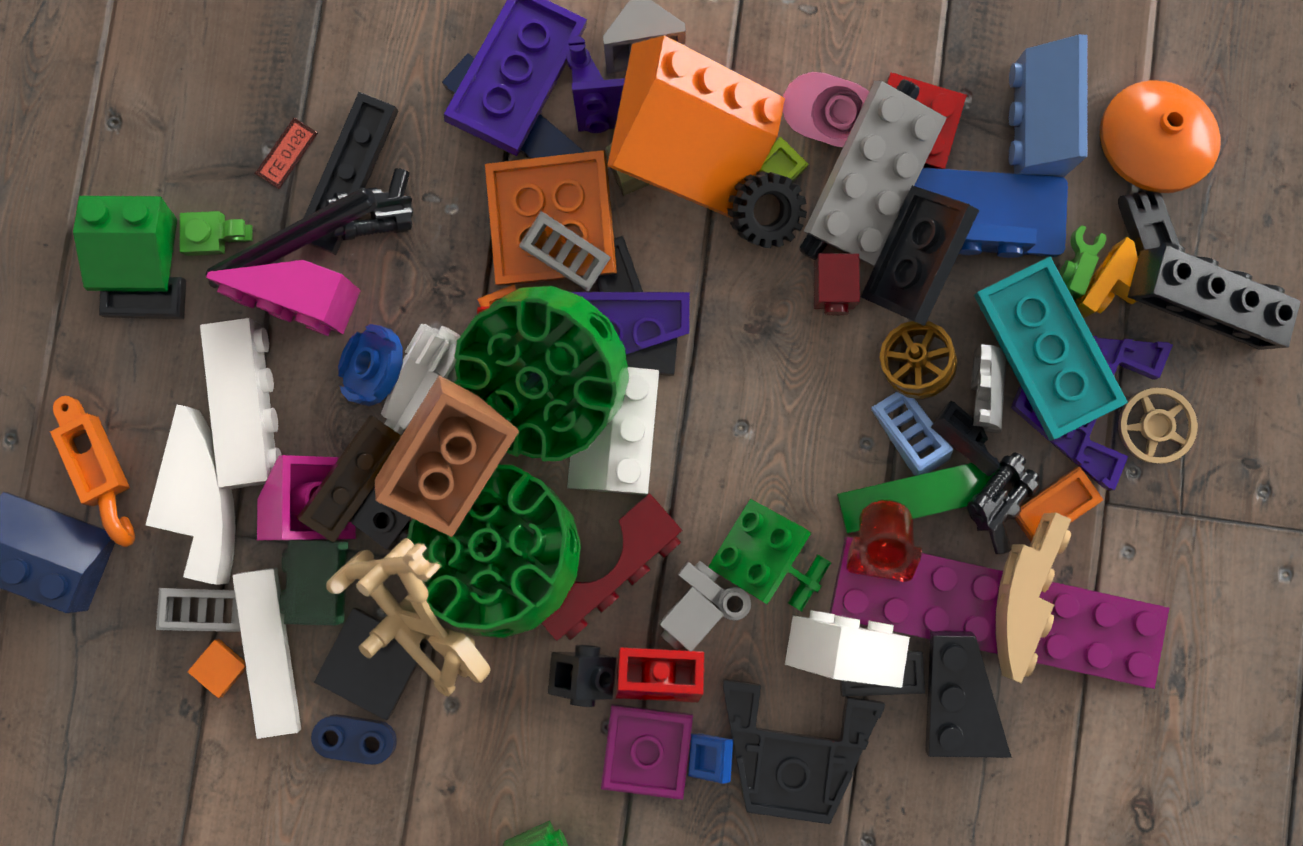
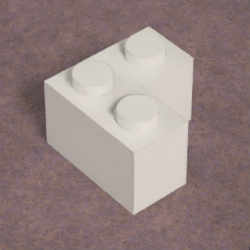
(846, 652)

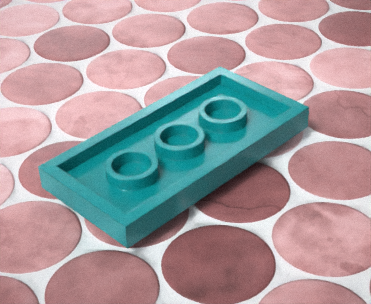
(1050, 348)

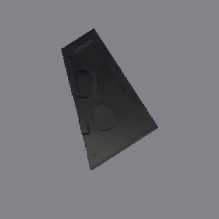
(961, 701)

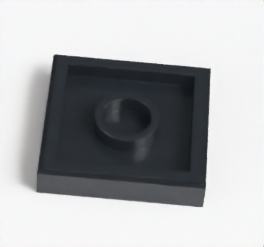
(365, 681)

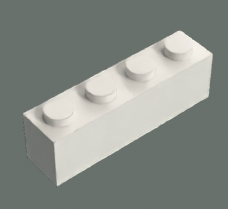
(240, 402)

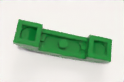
(920, 494)

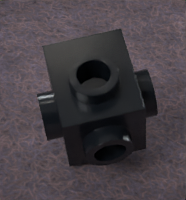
(590, 677)

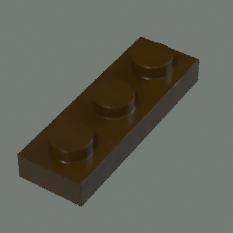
(349, 479)

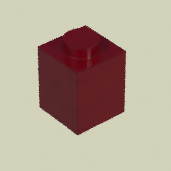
(836, 283)

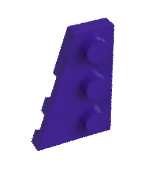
(643, 317)

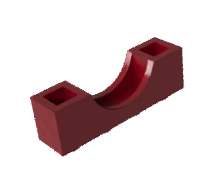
(645, 532)

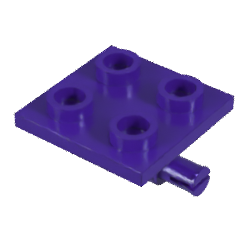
(594, 98)

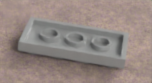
(875, 172)

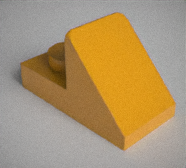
(1110, 278)

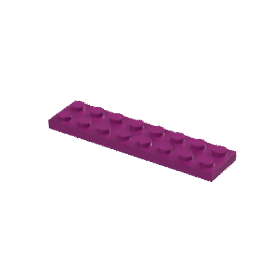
(1089, 630)

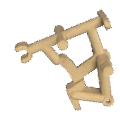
(412, 617)

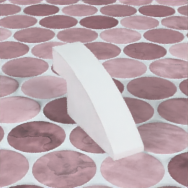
(191, 501)

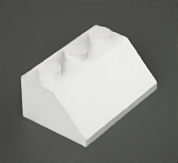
(623, 451)

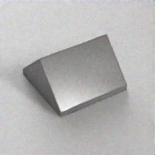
(637, 23)

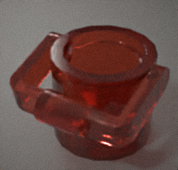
(885, 543)

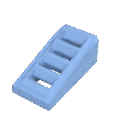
(900, 440)

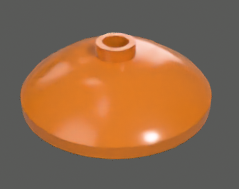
(1149, 149)

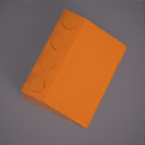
(691, 124)

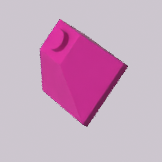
(286, 494)

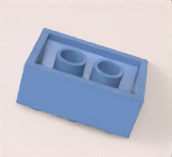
(1049, 108)

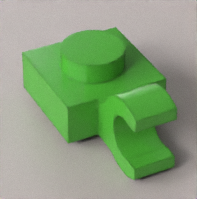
(208, 231)
(1080, 269)

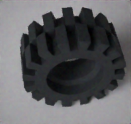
(789, 215)

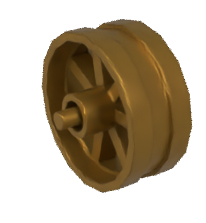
(918, 359)

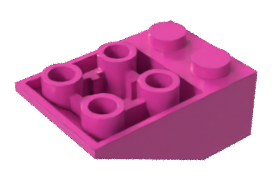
(290, 289)

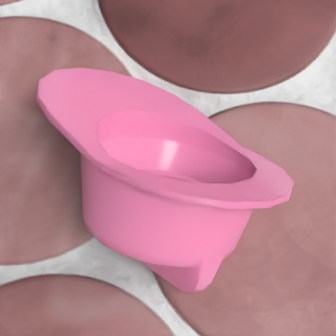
(823, 106)

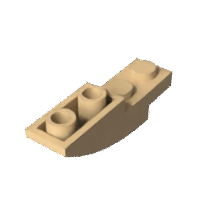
(1020, 612)

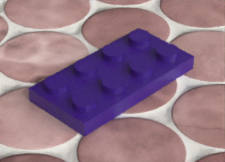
(514, 72)

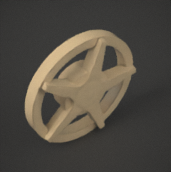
(1158, 425)

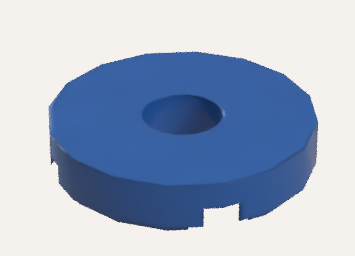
(371, 384)

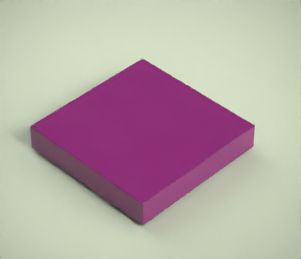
(647, 751)

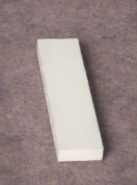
(266, 653)

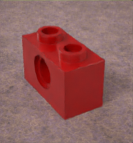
(660, 675)

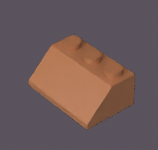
(444, 457)

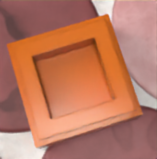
(218, 668)

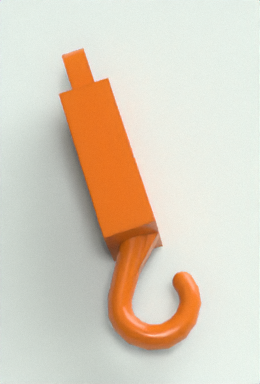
(93, 473)

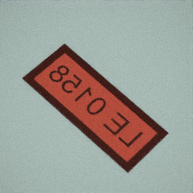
(286, 153)

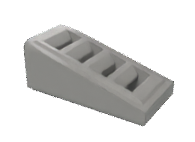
(542, 254)
(166, 603)

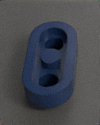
(352, 739)

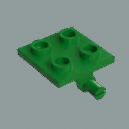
(762, 552)

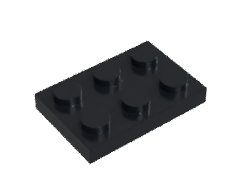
(919, 254)

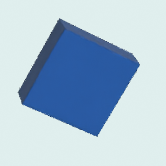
(710, 758)

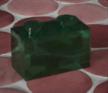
(308, 569)

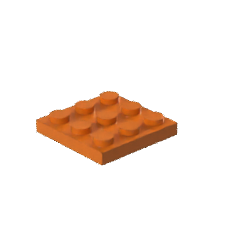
(564, 187)

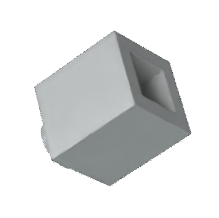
(689, 620)

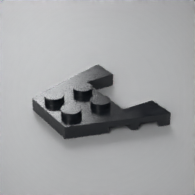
(792, 771)

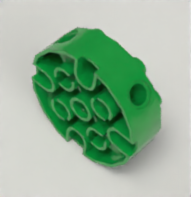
(546, 368)
(529, 565)

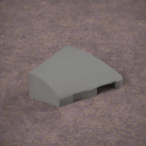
(989, 382)

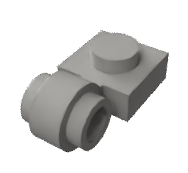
(703, 579)

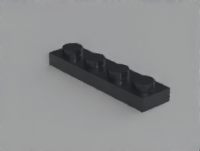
(353, 157)

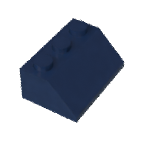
(50, 555)

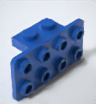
(1015, 210)

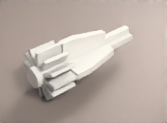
(427, 357)

